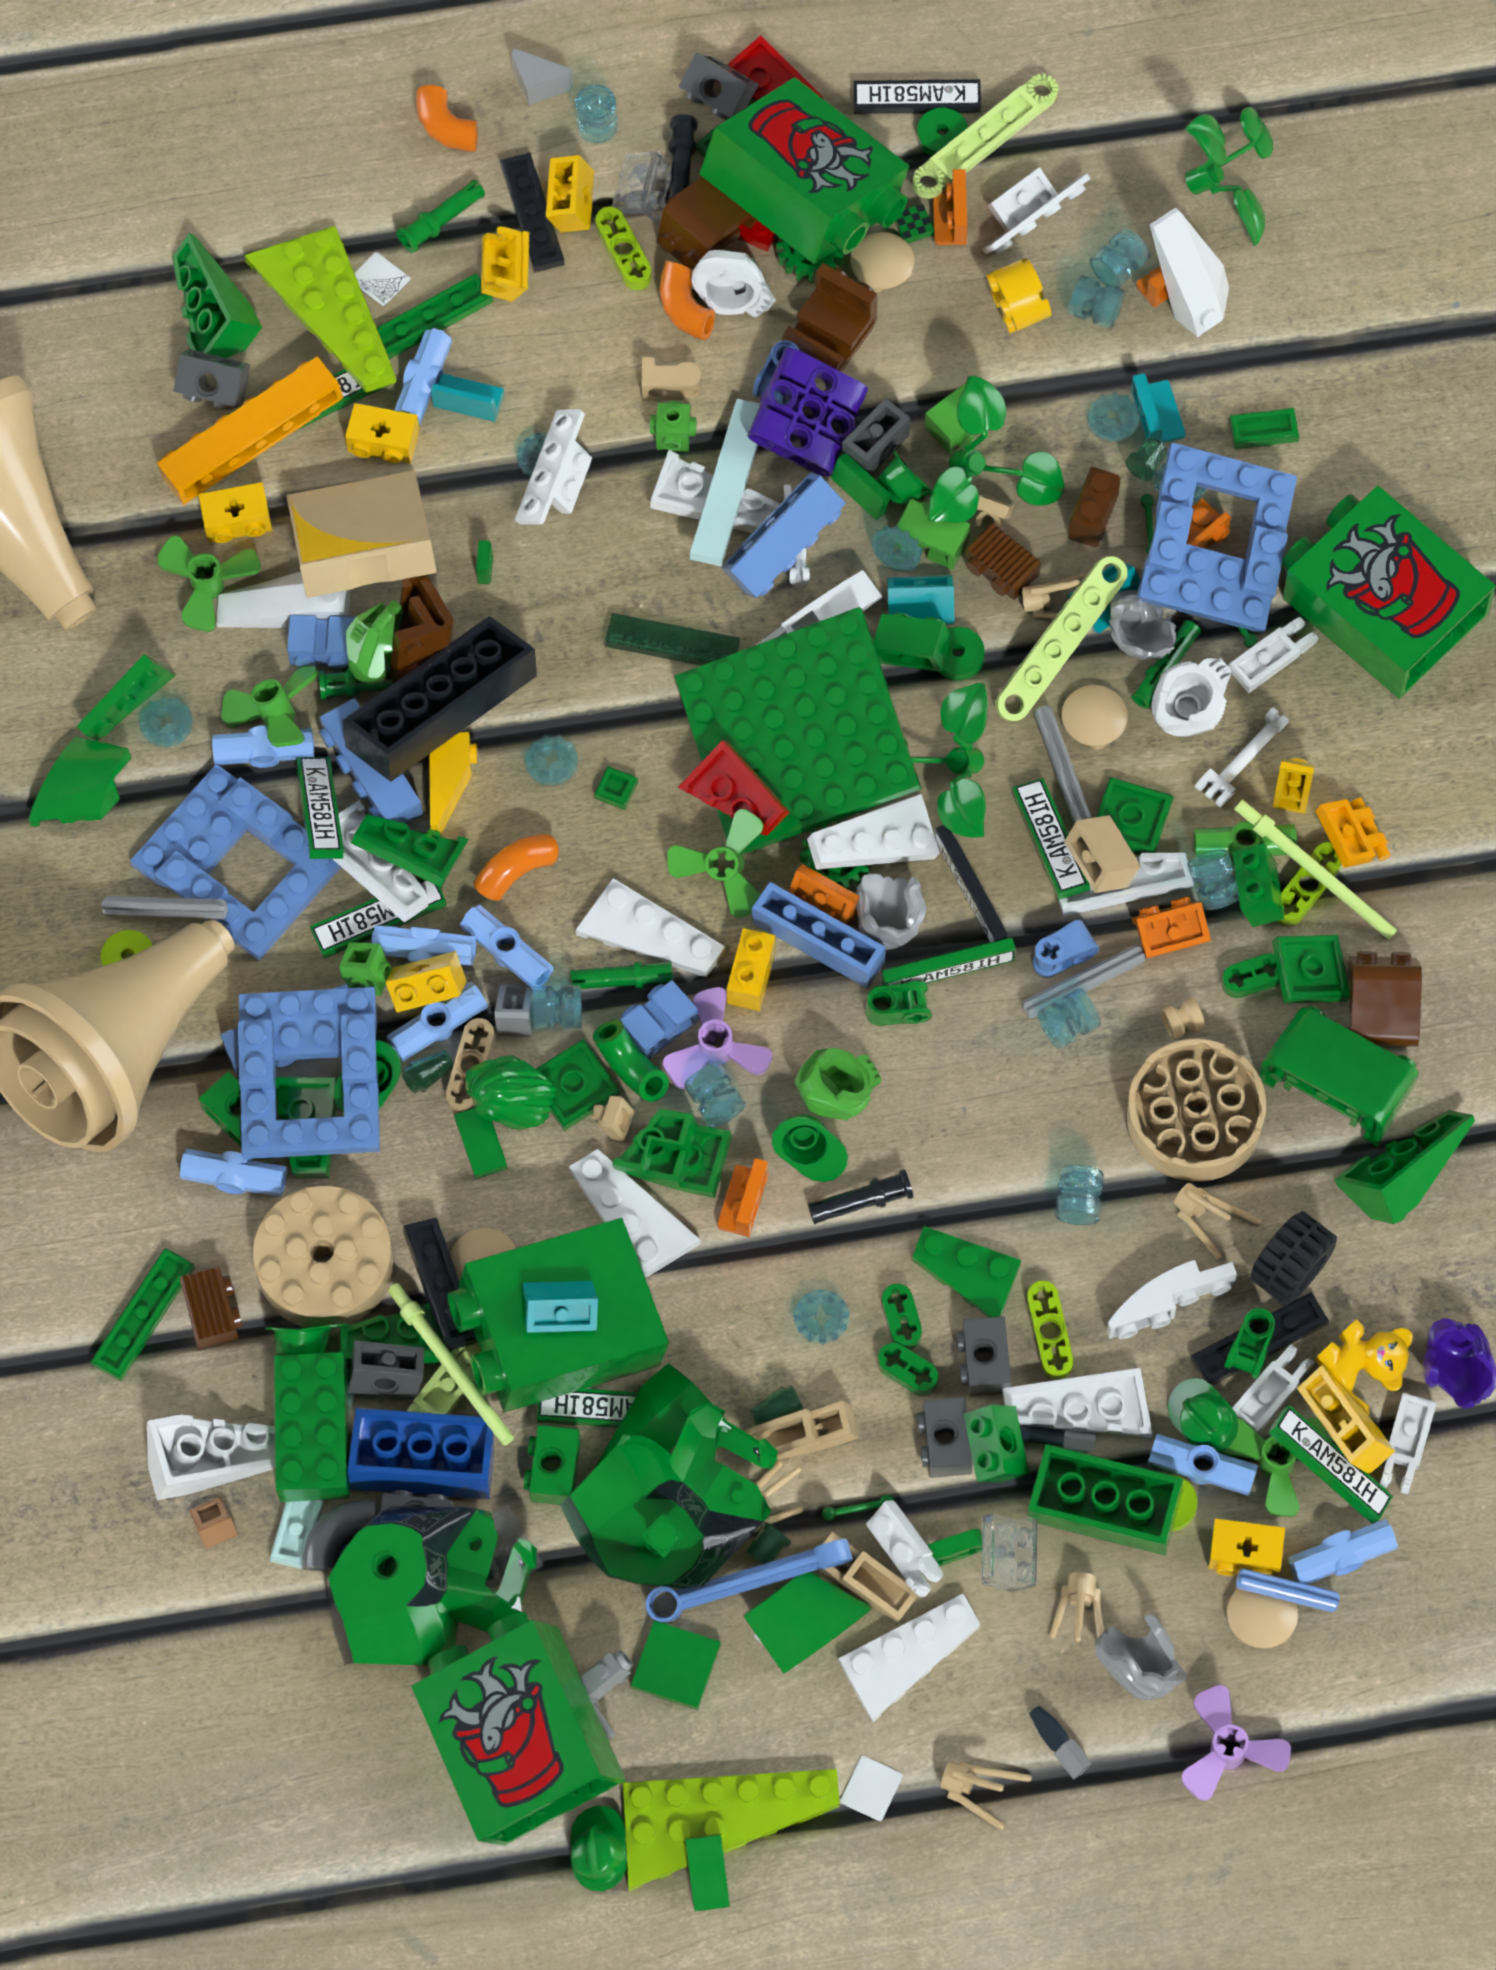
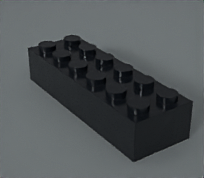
(439, 698)

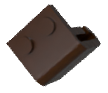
(700, 222)
(834, 318)
(424, 626)
(1386, 998)

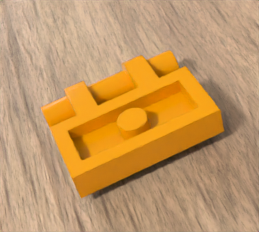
(1353, 832)

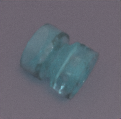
(596, 113)
(1123, 255)
(1096, 302)
(1213, 874)
(557, 1007)
(1072, 1016)
(713, 1092)
(1079, 1195)

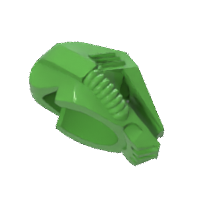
(372, 640)
(836, 1083)

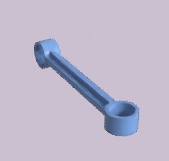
(820, 1557)

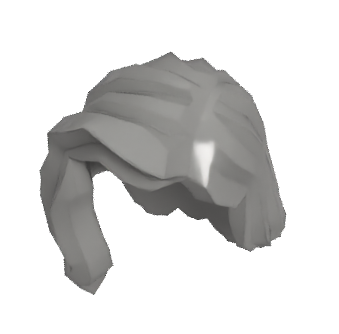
(1140, 627)
(890, 909)
(1142, 1664)

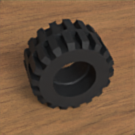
(1293, 1257)

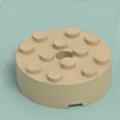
(1191, 1143)
(316, 1224)

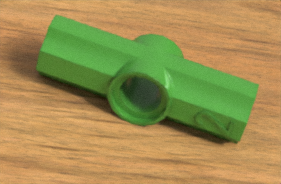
(1226, 838)

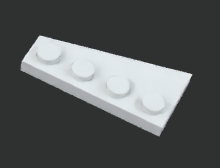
(684, 489)
(879, 837)
(1157, 876)
(384, 880)
(641, 926)
(652, 1229)
(1090, 1403)
(901, 1657)

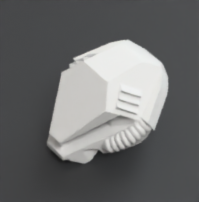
(726, 273)
(1191, 697)

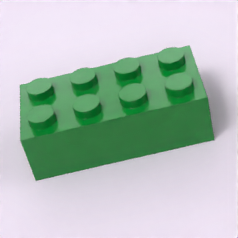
(311, 1427)
(1106, 1499)

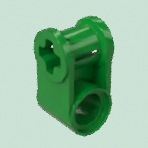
(901, 1003)
(1249, 1348)

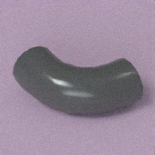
(332, 1531)

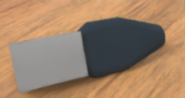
(1071, 1440)
(1066, 1750)

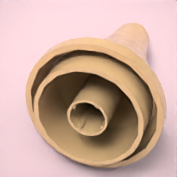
(32, 540)
(89, 1042)

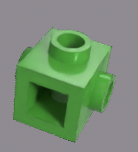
(673, 426)
(365, 966)

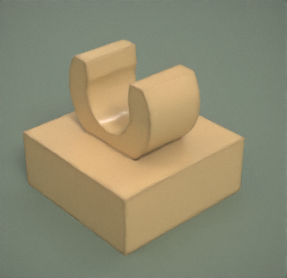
(994, 508)
(614, 1118)

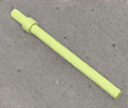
(1265, 827)
(414, 1315)

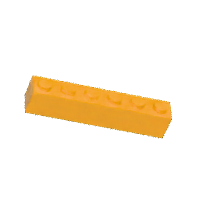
(249, 430)

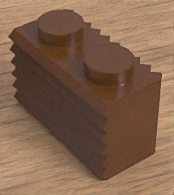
(1094, 507)
(1001, 561)
(209, 1307)

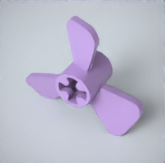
(711, 1010)
(1215, 1710)

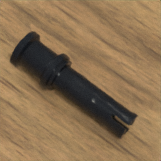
(681, 148)
(876, 1193)

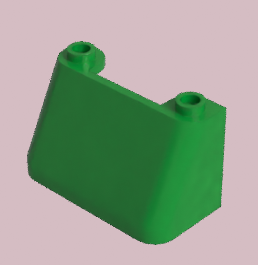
(1340, 1071)

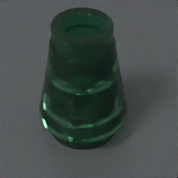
(426, 1071)
(776, 1405)

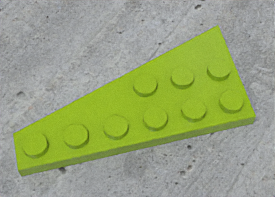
(324, 294)
(736, 1806)

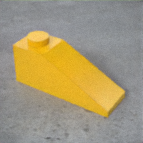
(449, 777)
(1293, 785)
(1345, 1421)

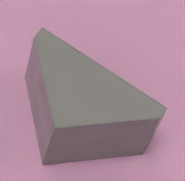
(540, 77)
(514, 1010)

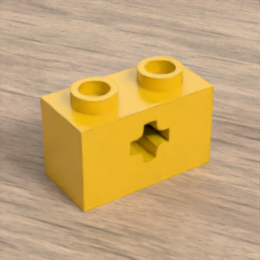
(570, 193)
(382, 434)
(221, 505)
(751, 969)
(426, 981)
(1229, 1538)

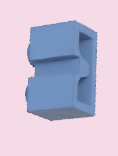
(318, 641)
(660, 1019)

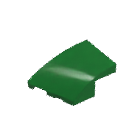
(80, 783)
(677, 1154)
(803, 1618)

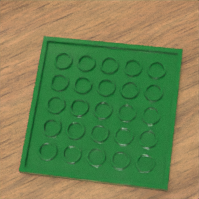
(807, 720)

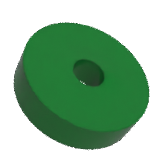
(939, 120)
(971, 661)

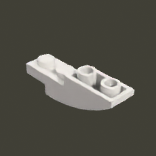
(850, 594)
(1156, 1300)

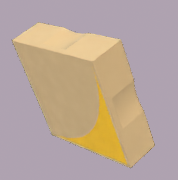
(361, 533)

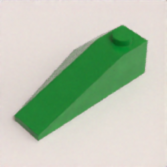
(216, 310)
(1402, 1175)
(659, 1409)

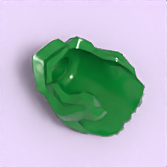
(510, 1092)

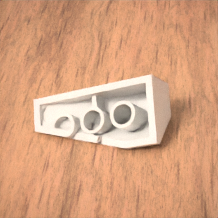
(1190, 272)
(274, 601)
(203, 1454)

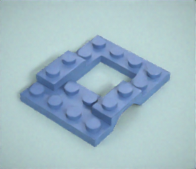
(1208, 581)
(206, 830)
(308, 1027)

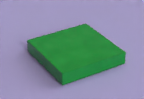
(1136, 813)
(1311, 969)
(578, 1084)
(676, 1665)

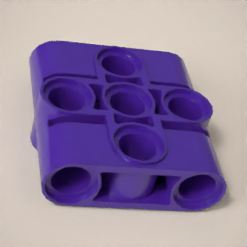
(796, 383)

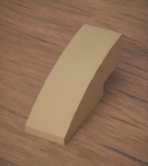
(808, 1430)
(871, 1582)

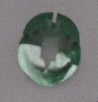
(1146, 459)
(767, 1544)

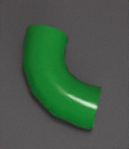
(629, 1061)

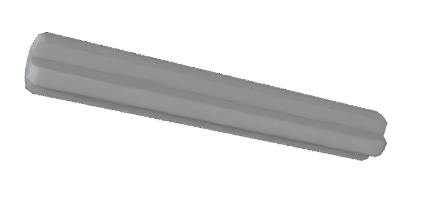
(1061, 763)
(165, 907)
(1086, 979)

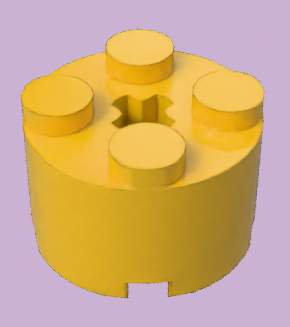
(1019, 295)

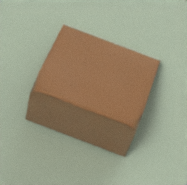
(213, 1522)

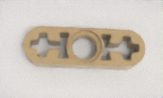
(467, 1041)

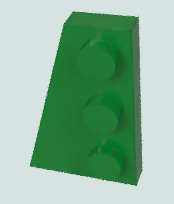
(126, 695)
(414, 851)
(305, 1100)
(969, 1269)
(388, 1330)

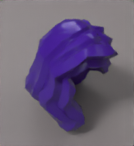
(1460, 1362)

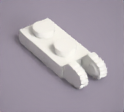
(1271, 655)
(1271, 1390)
(1408, 1438)
(905, 1547)

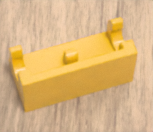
(505, 263)

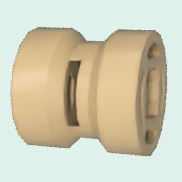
(1186, 1017)

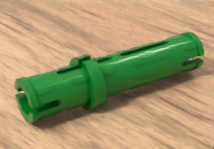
(1184, 639)
(623, 975)

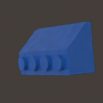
(421, 1453)

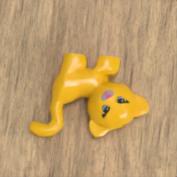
(1381, 1357)

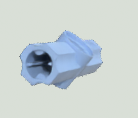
(423, 373)
(256, 749)
(423, 943)
(520, 959)
(419, 1033)
(233, 1173)
(1180, 1459)
(1343, 1552)

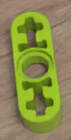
(623, 262)
(1311, 897)
(1065, 1351)

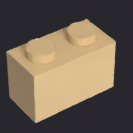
(1102, 854)

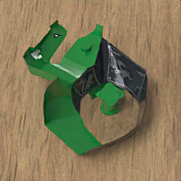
(668, 1514)
(416, 1578)

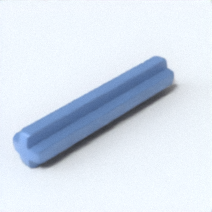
(1287, 1590)

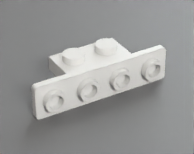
(1026, 202)
(557, 471)

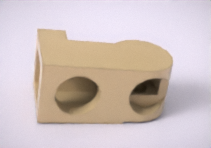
(669, 382)

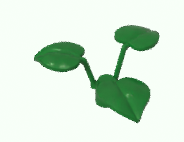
(1208, 175)
(953, 496)
(963, 805)

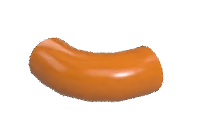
(441, 123)
(680, 304)
(514, 862)

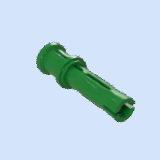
(430, 222)
(349, 687)

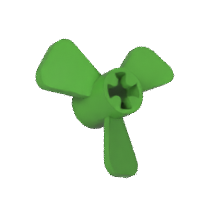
(178, 559)
(271, 704)
(739, 891)
(1248, 1444)

